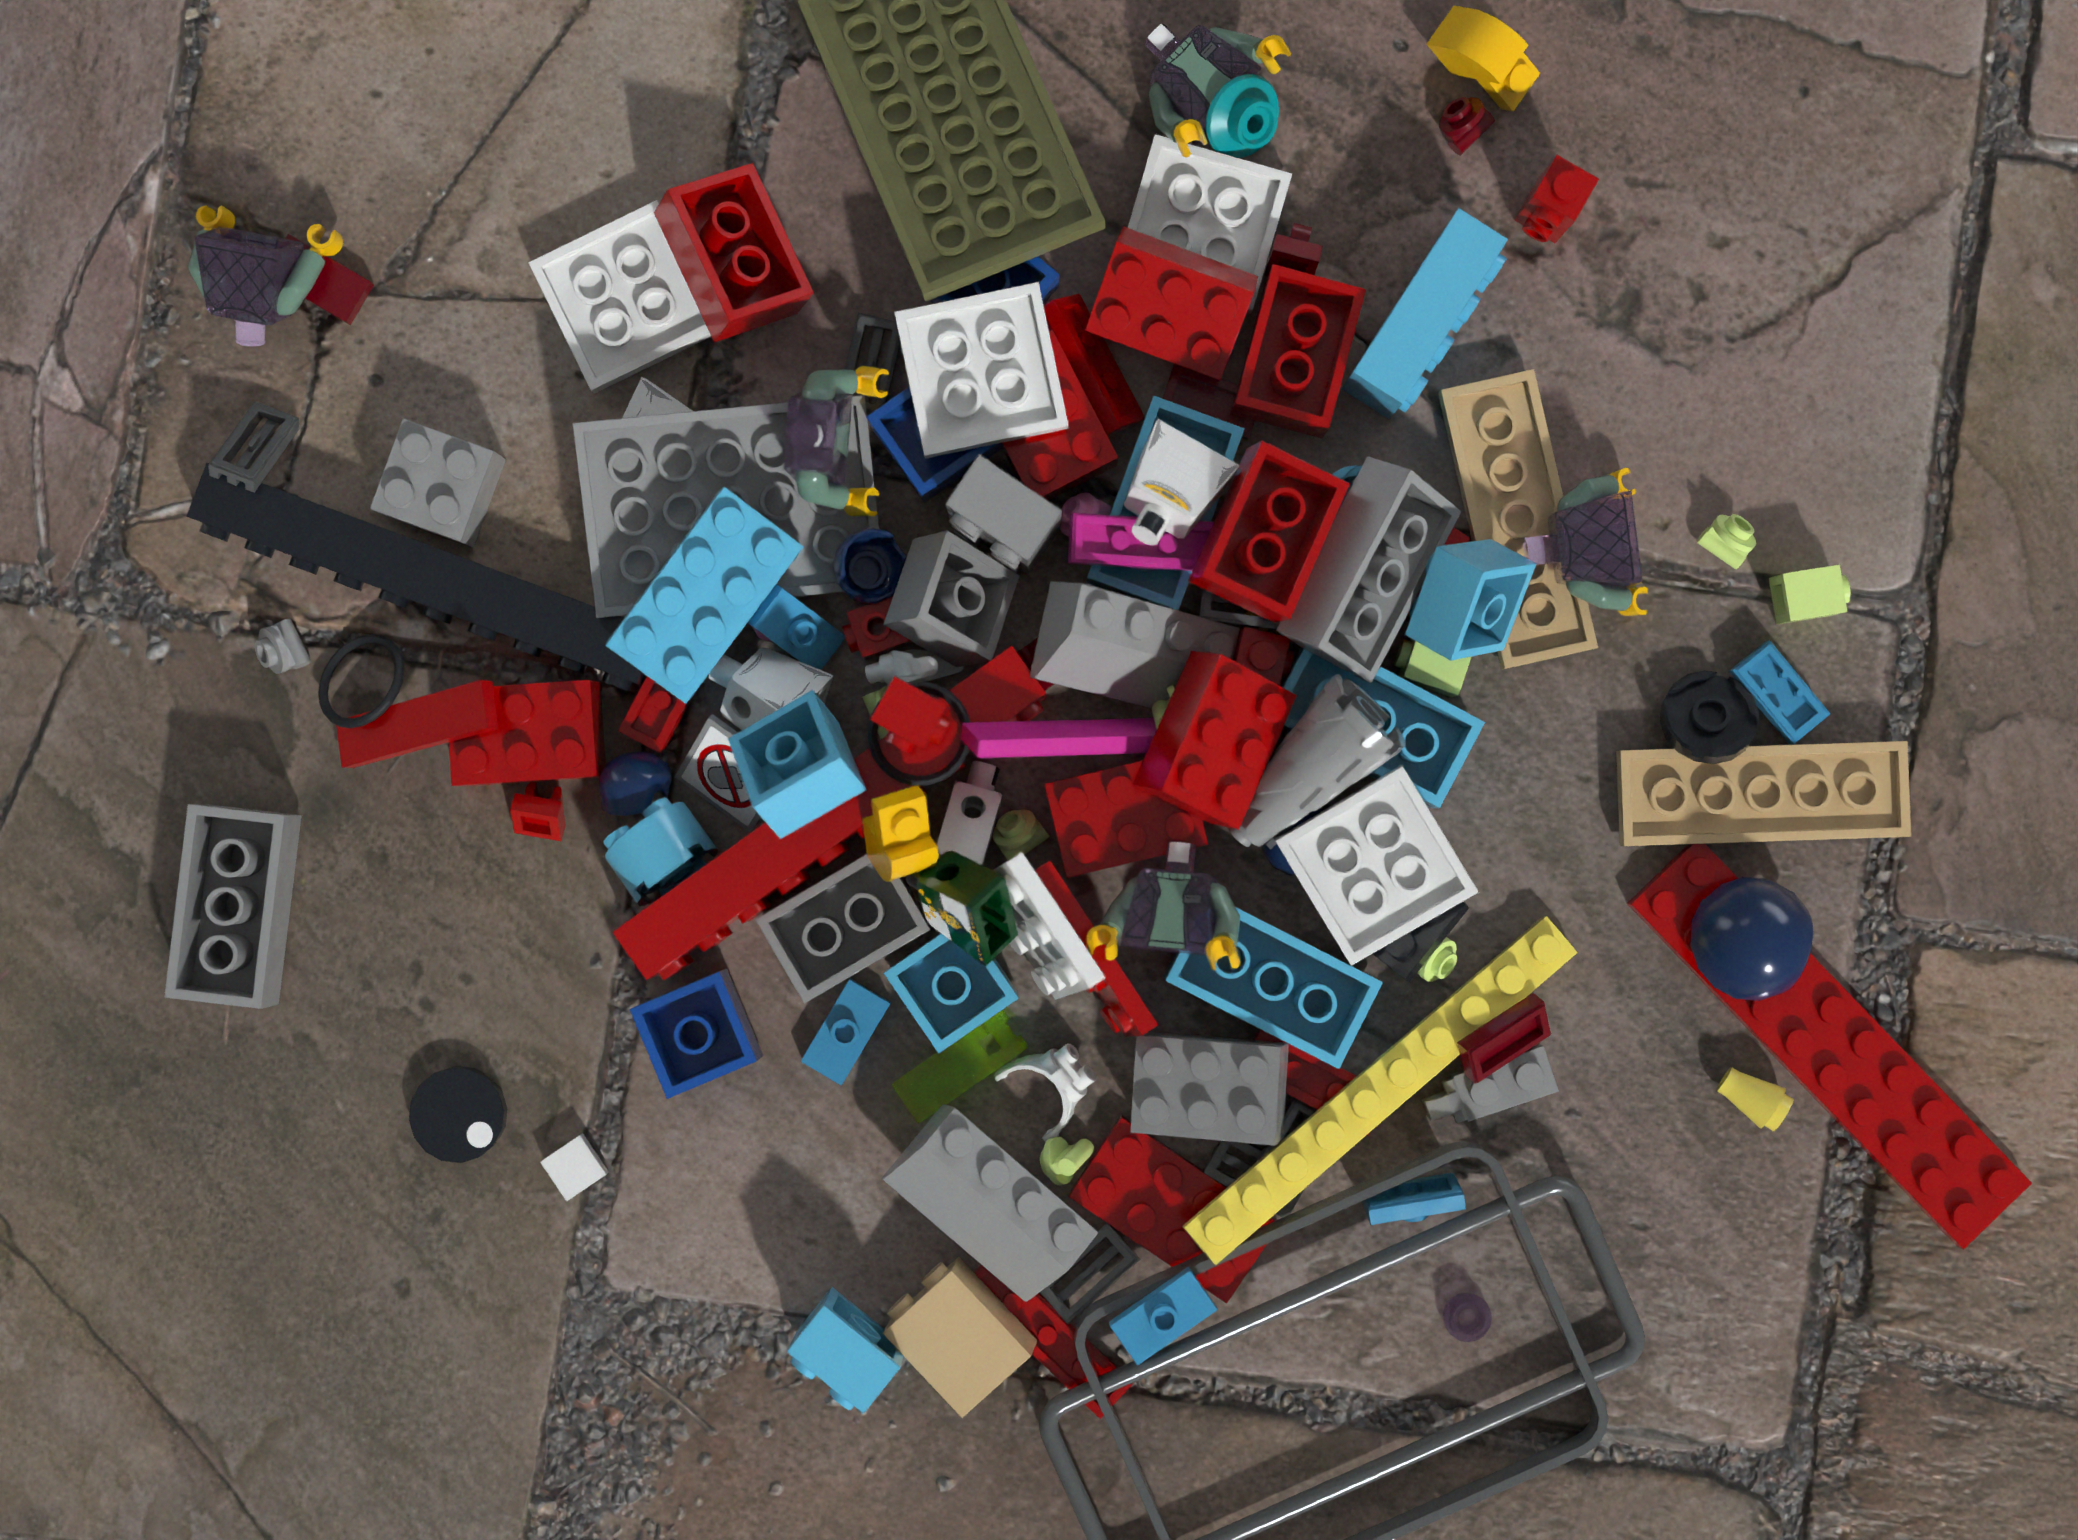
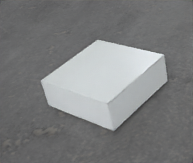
(574, 1167)

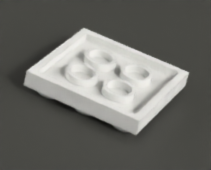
(1211, 205)
(620, 298)
(981, 370)
(1376, 865)
(1045, 935)

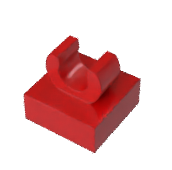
(538, 815)

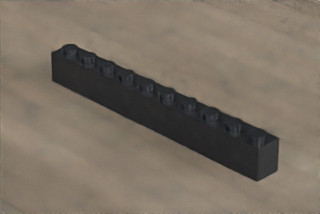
(412, 571)

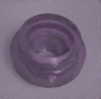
(1477, 1328)

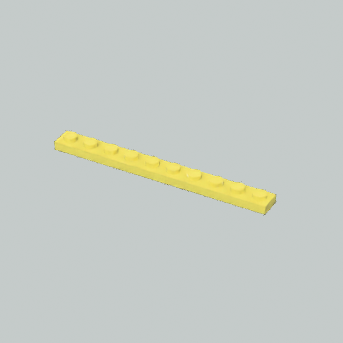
(1377, 1091)

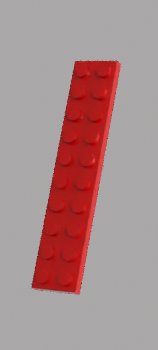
(1851, 1069)

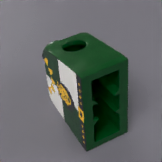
(967, 905)

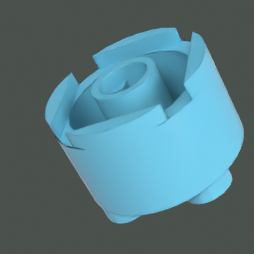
(658, 850)

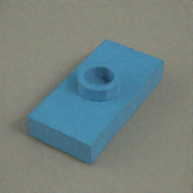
(796, 628)
(1780, 692)
(845, 1031)
(1416, 1200)
(1163, 1315)

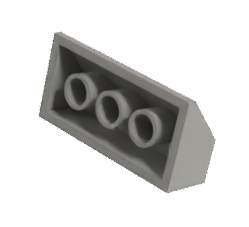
(1370, 568)
(1120, 643)
(989, 1204)

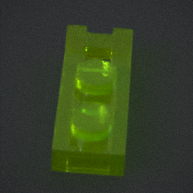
(957, 1067)

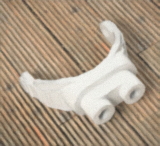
(909, 666)
(1064, 1071)

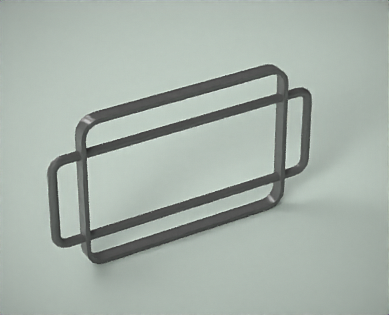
(1508, 1204)

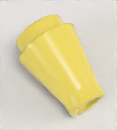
(1757, 1099)

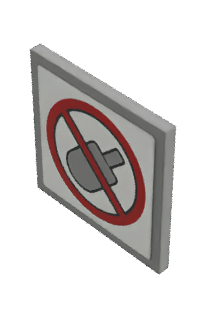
(714, 774)

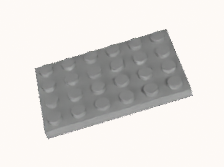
(658, 473)

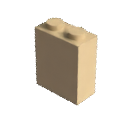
(958, 1335)

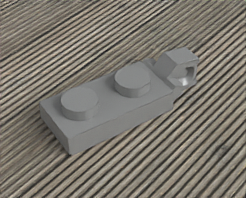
(1511, 1085)

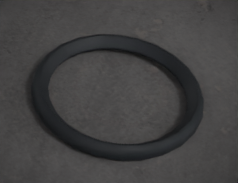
(385, 703)
(925, 779)

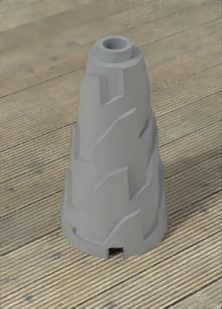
(1319, 759)

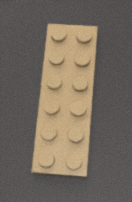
(1507, 495)
(1765, 794)

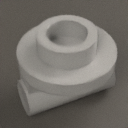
(281, 647)

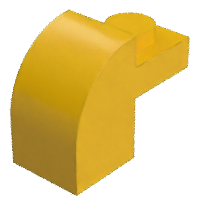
(1485, 50)
(900, 834)

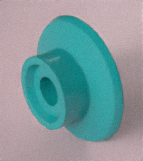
(1242, 116)

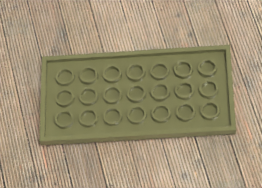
(954, 133)

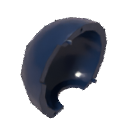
(1751, 938)

